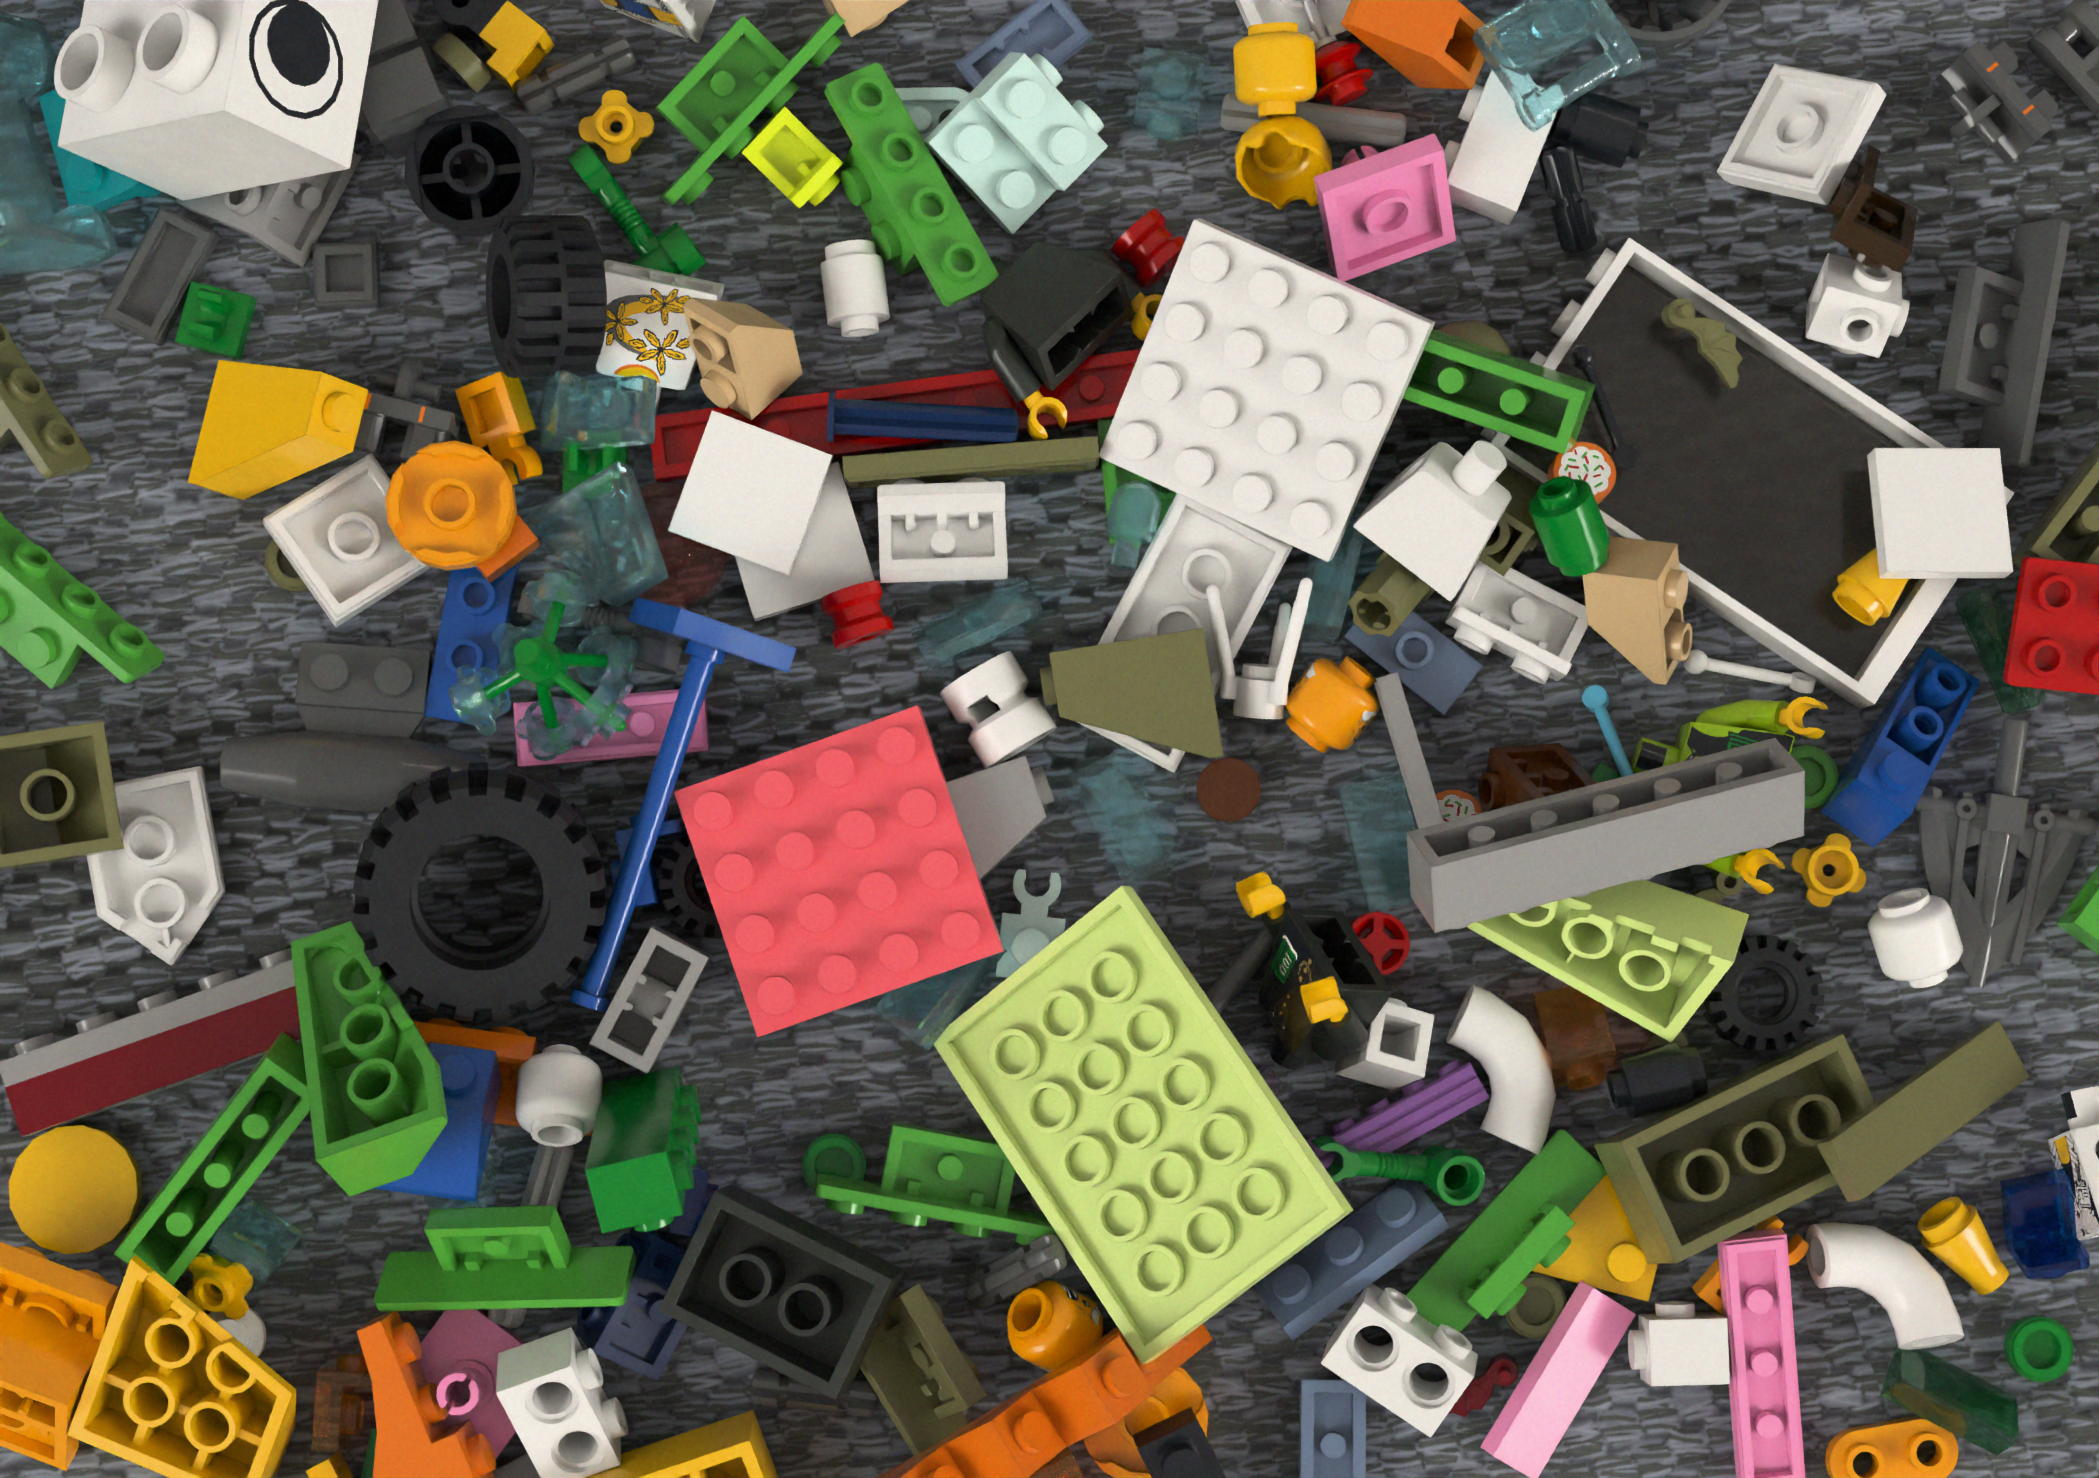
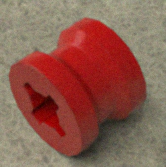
(1149, 247)
(857, 614)
(1387, 941)

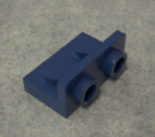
(636, 1331)

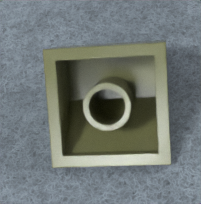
(57, 796)

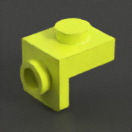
(793, 159)

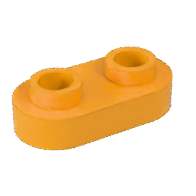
(1892, 1450)

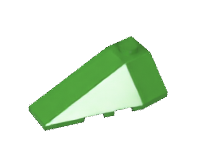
(366, 1065)

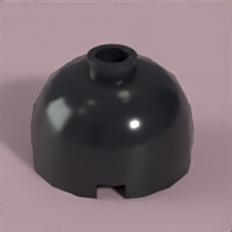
(469, 170)

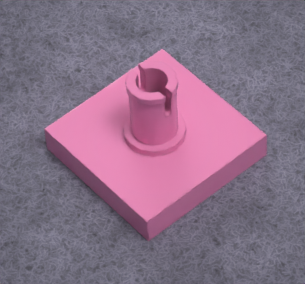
(1385, 206)
(462, 1362)

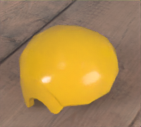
(1280, 160)

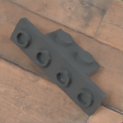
(2004, 336)

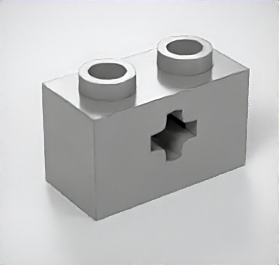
(650, 999)

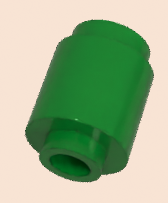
(1570, 526)

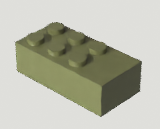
(1734, 1151)

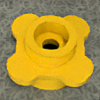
(621, 144)
(1846, 874)
(220, 1285)

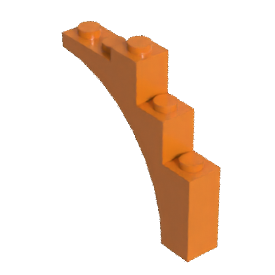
(1052, 1412)
(407, 1413)

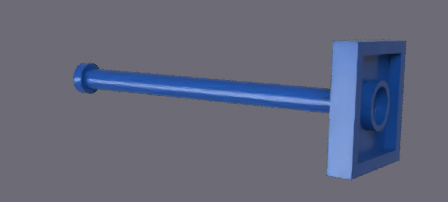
(708, 645)

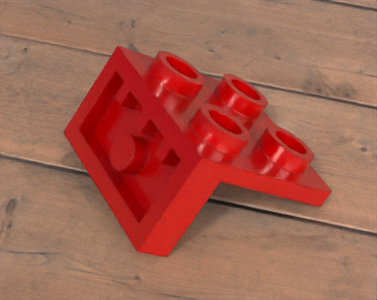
(2055, 627)

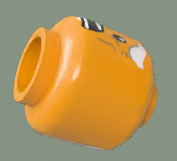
(1332, 704)
(1052, 1324)

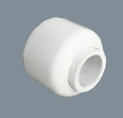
(1915, 937)
(558, 1095)

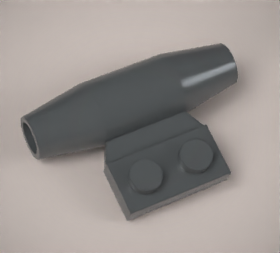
(358, 735)

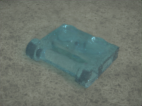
(1544, 32)

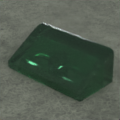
(1989, 630)
(1952, 1399)

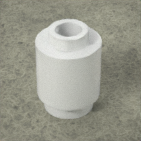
(854, 288)

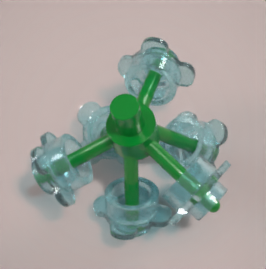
(531, 655)

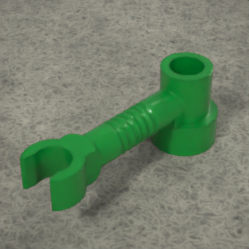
(668, 252)
(1447, 1171)

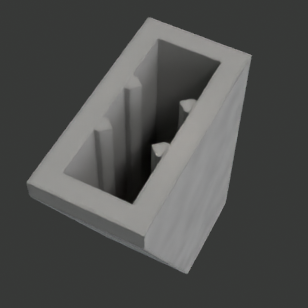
(1000, 809)

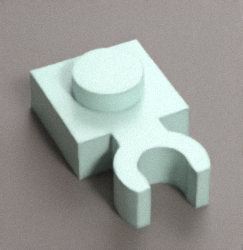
(1030, 931)

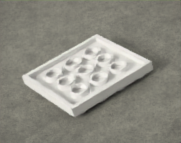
(1265, 389)

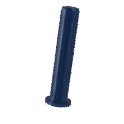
(921, 420)

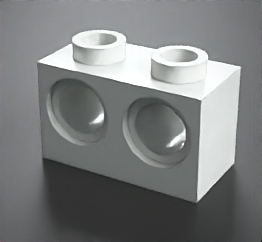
(1388, 1370)
(562, 1424)

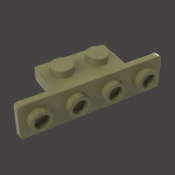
(34, 417)
(920, 1370)

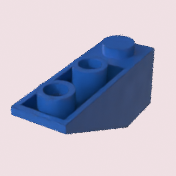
(1901, 749)

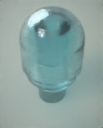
(1132, 521)

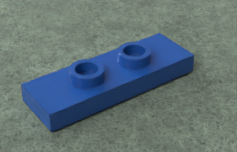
(465, 632)

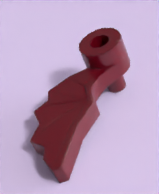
(1501, 1371)

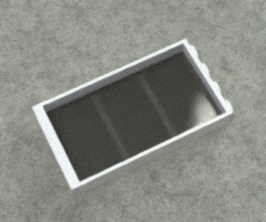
(1748, 479)

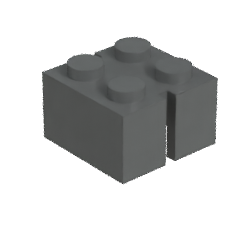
(399, 80)

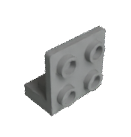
(279, 215)

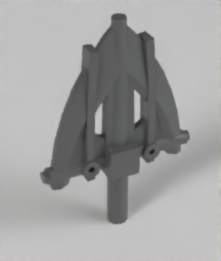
(2000, 824)

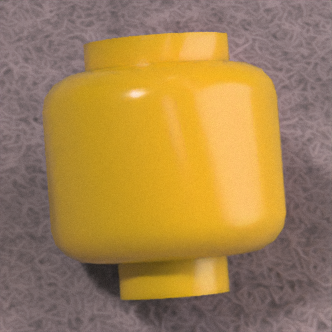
(1275, 68)

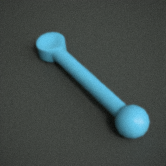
(1597, 701)

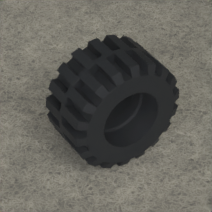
(545, 295)

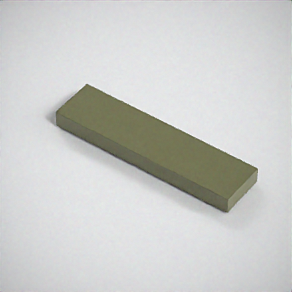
(972, 461)
(1922, 1111)

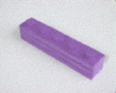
(1411, 1115)

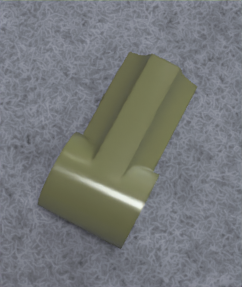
(1387, 597)

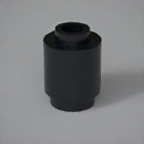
(1601, 128)
(1657, 1079)

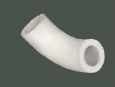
(1515, 1065)
(1890, 1273)

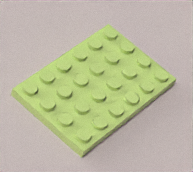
(1140, 1125)

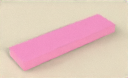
(1761, 1355)

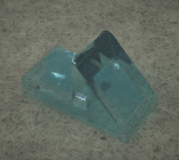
(597, 412)

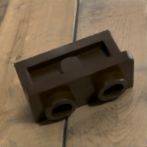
(1868, 220)

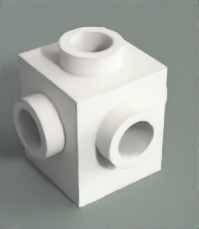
(1855, 306)

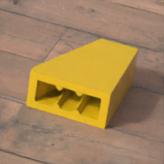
(272, 426)

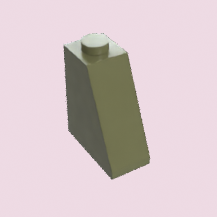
(1141, 689)

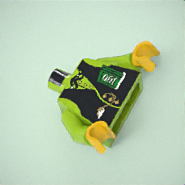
(1726, 729)

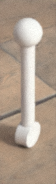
(1797, 681)

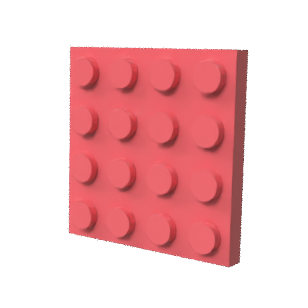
(838, 871)

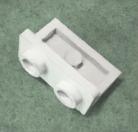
(942, 531)
(1519, 620)

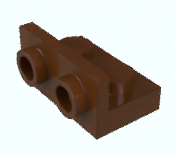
(1528, 773)

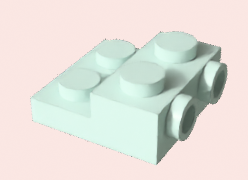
(1017, 139)

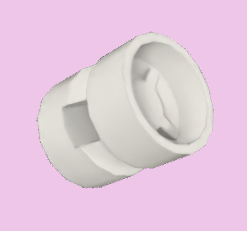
(1017, 723)

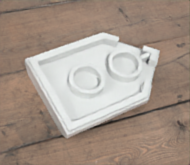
(170, 863)

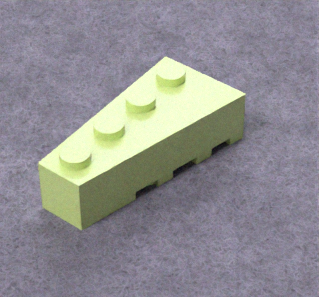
(1630, 948)

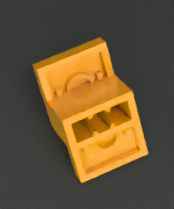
(47, 1348)

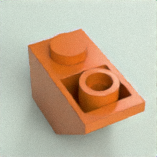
(1420, 39)

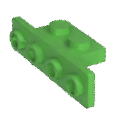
(729, 90)
(903, 189)
(55, 618)
(942, 1179)
(1509, 1237)
(503, 1262)

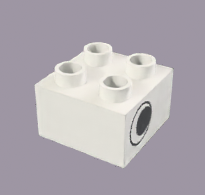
(215, 90)

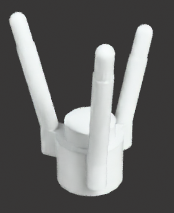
(1262, 687)

